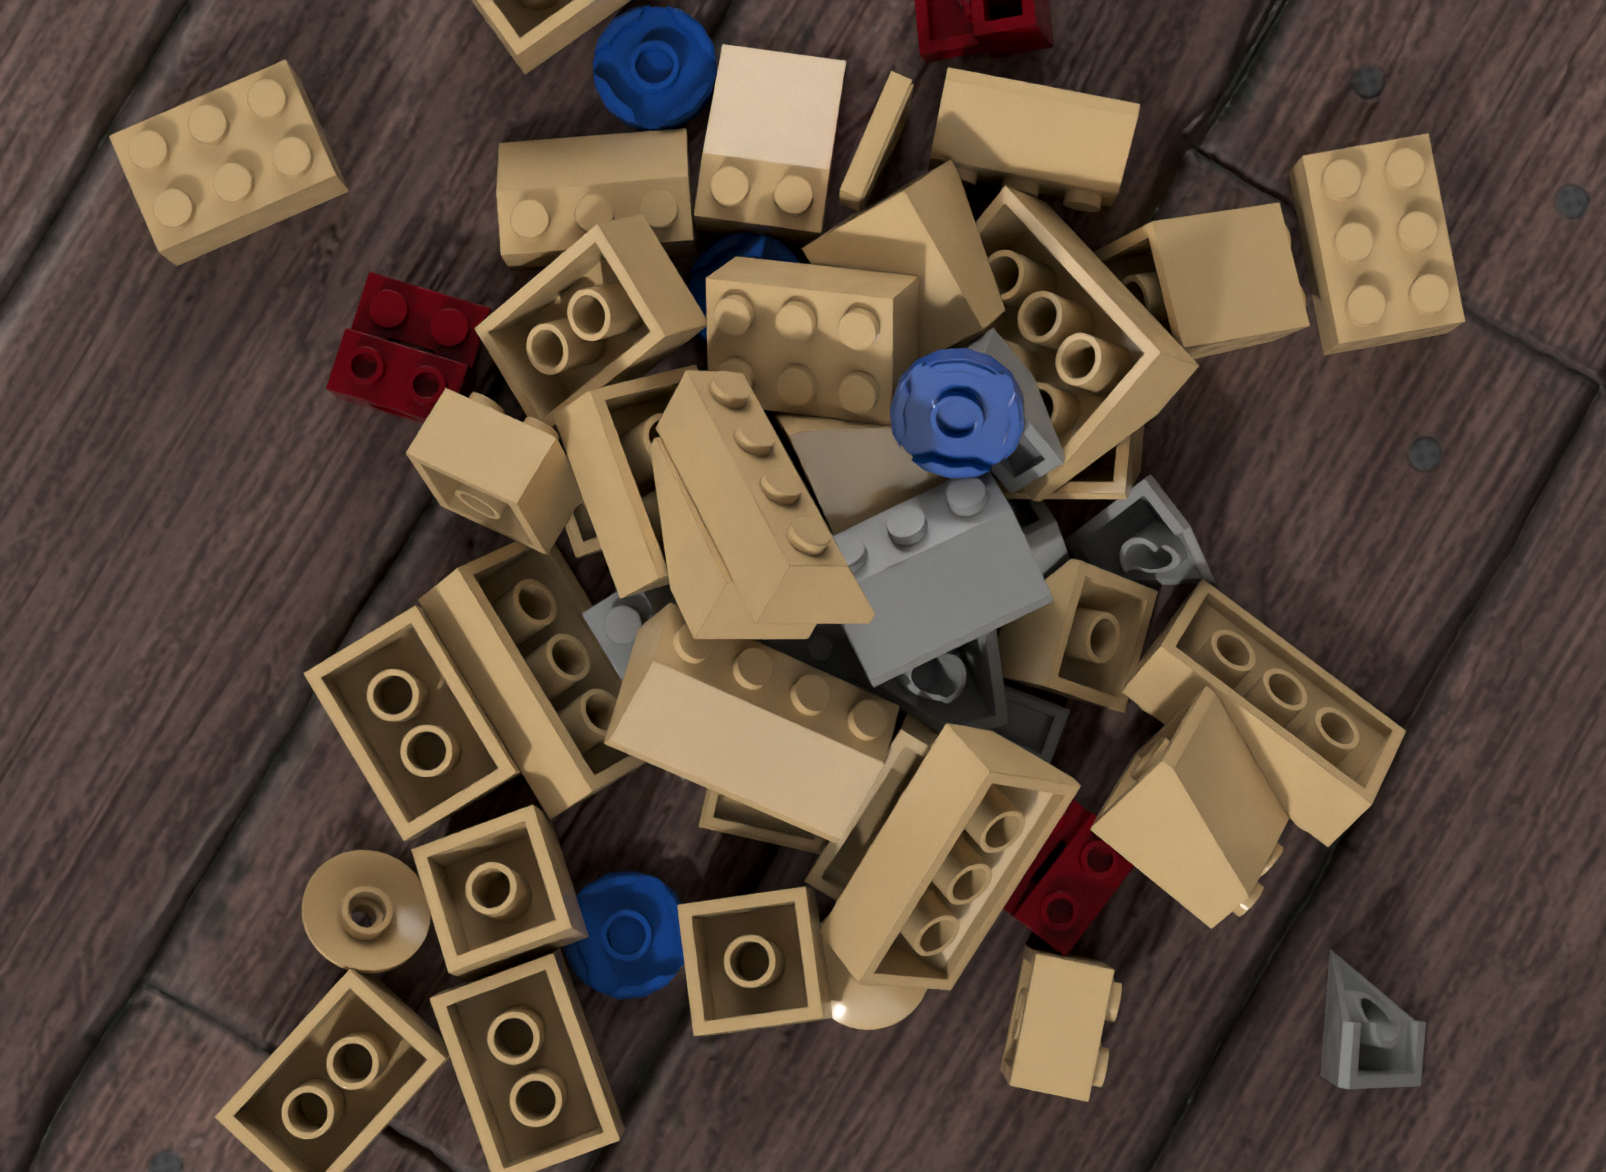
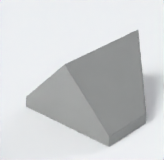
(1142, 540)
(952, 688)
(1367, 1035)

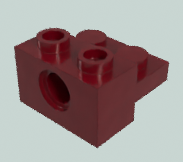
(977, 26)
(397, 377)
(1073, 886)

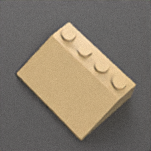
(1078, 332)

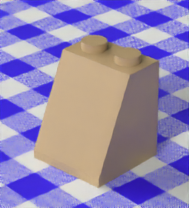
(927, 234)
(1214, 277)
(852, 467)
(1197, 813)

